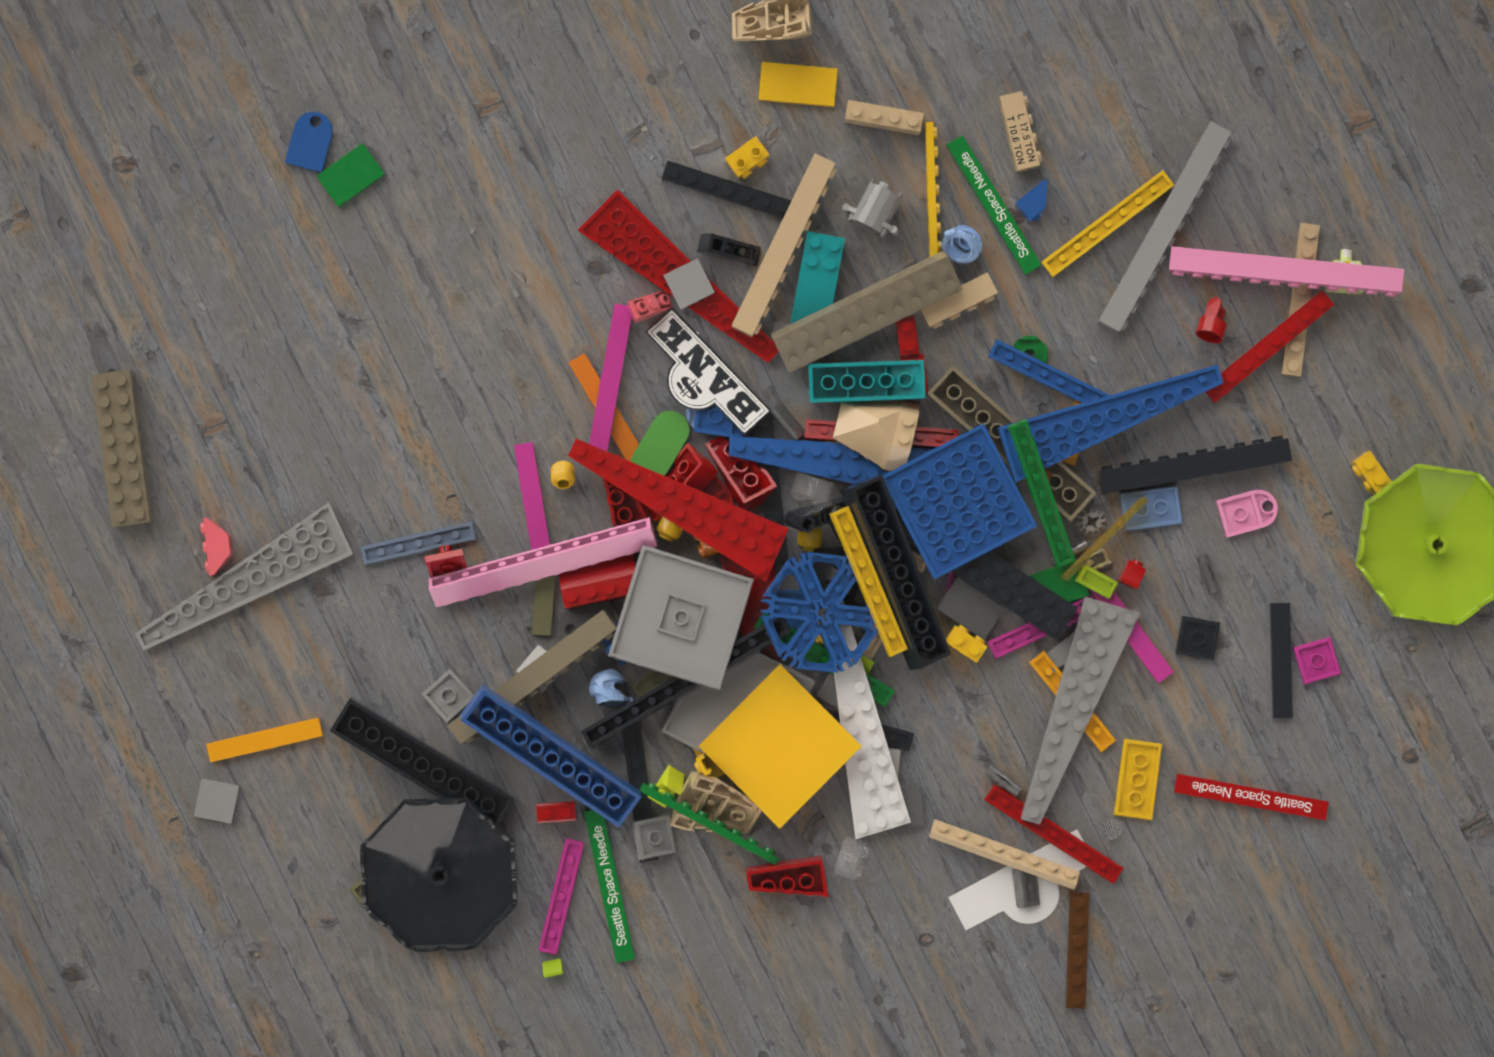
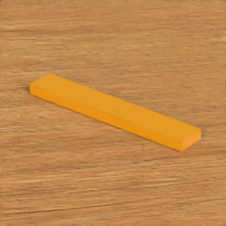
(1095, 728)
(264, 739)

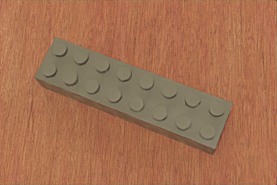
(122, 448)

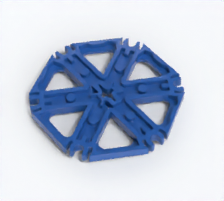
(810, 627)

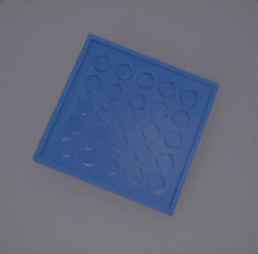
(958, 501)

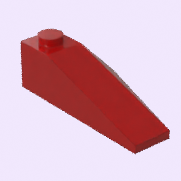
(690, 469)
(744, 478)

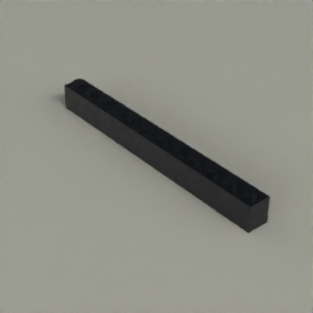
(676, 688)

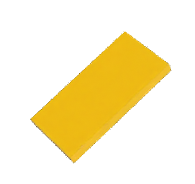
(797, 84)
(1137, 779)

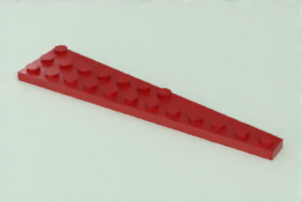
(645, 249)
(723, 526)

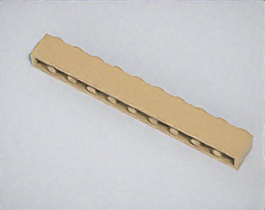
(782, 247)

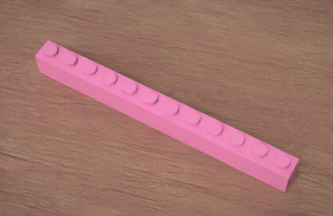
(1286, 270)
(542, 562)

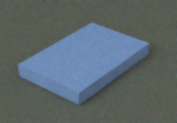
(1159, 511)

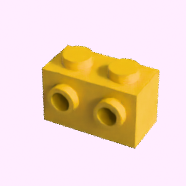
(747, 158)
(1370, 472)
(966, 644)

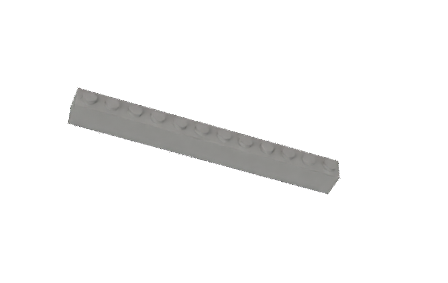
(1164, 227)

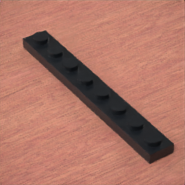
(725, 189)
(773, 503)

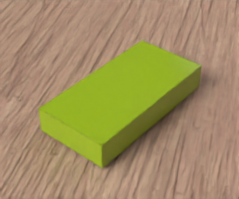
(1096, 581)

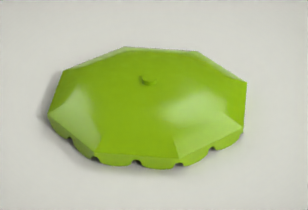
(1430, 544)

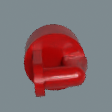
(1212, 326)

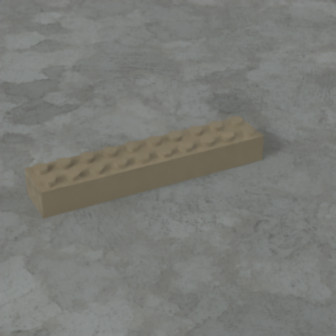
(866, 311)
(972, 407)
(547, 666)

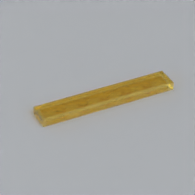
(1104, 538)

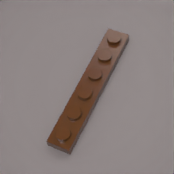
(1077, 950)

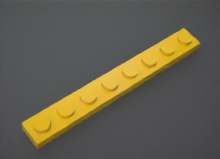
(932, 188)
(1107, 223)
(868, 581)

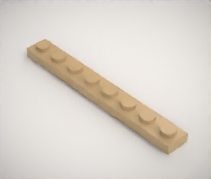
(1300, 295)
(1004, 854)

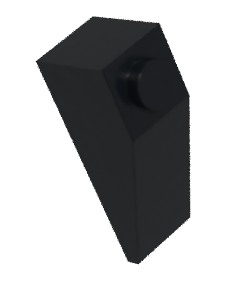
(728, 249)

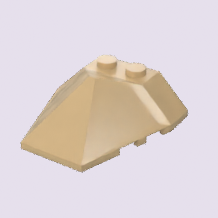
(772, 21)
(878, 430)
(718, 801)

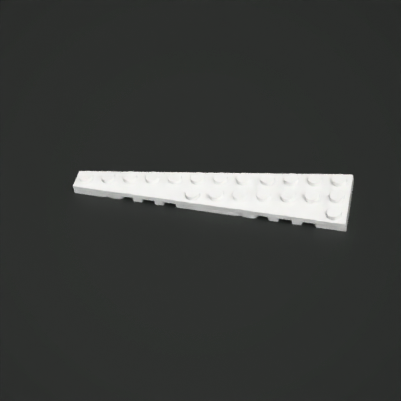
(871, 776)

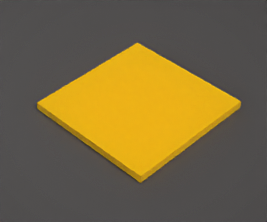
(780, 746)

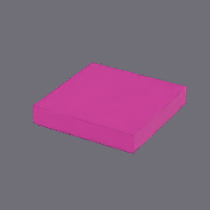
(1316, 660)

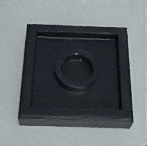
(1197, 638)

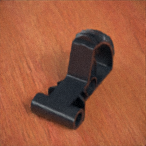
(814, 516)

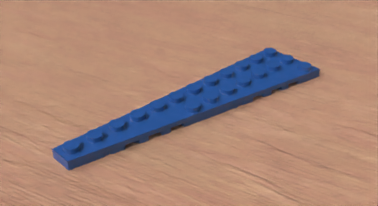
(1089, 423)
(820, 459)

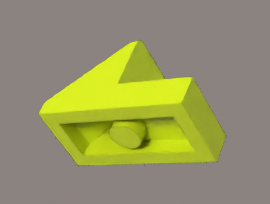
(670, 781)

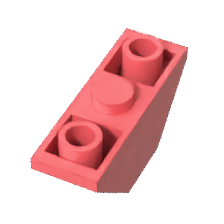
(649, 306)
(216, 545)

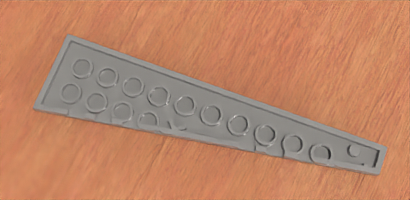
(290, 557)
(1092, 655)

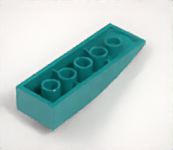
(817, 274)
(866, 381)

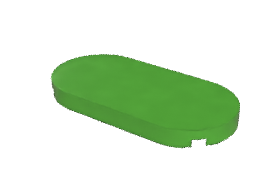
(662, 442)

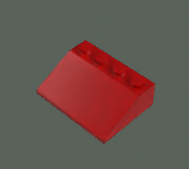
(597, 582)

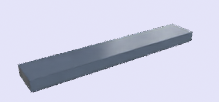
(418, 543)

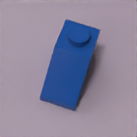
(1033, 202)

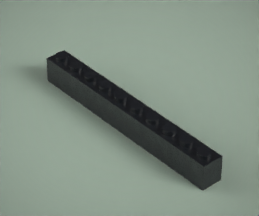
(1195, 465)

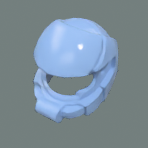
(967, 239)
(603, 688)

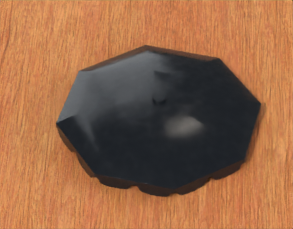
(439, 874)

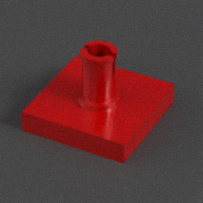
(445, 561)

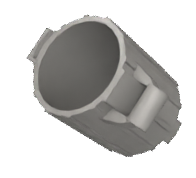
(876, 209)

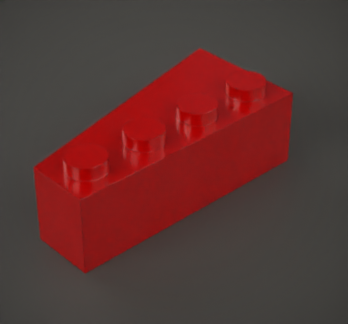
(623, 507)
(790, 876)

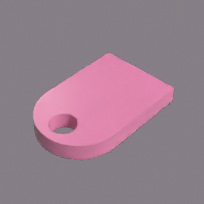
(1245, 512)

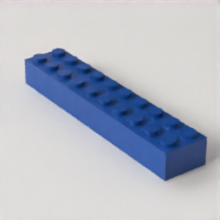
(550, 755)

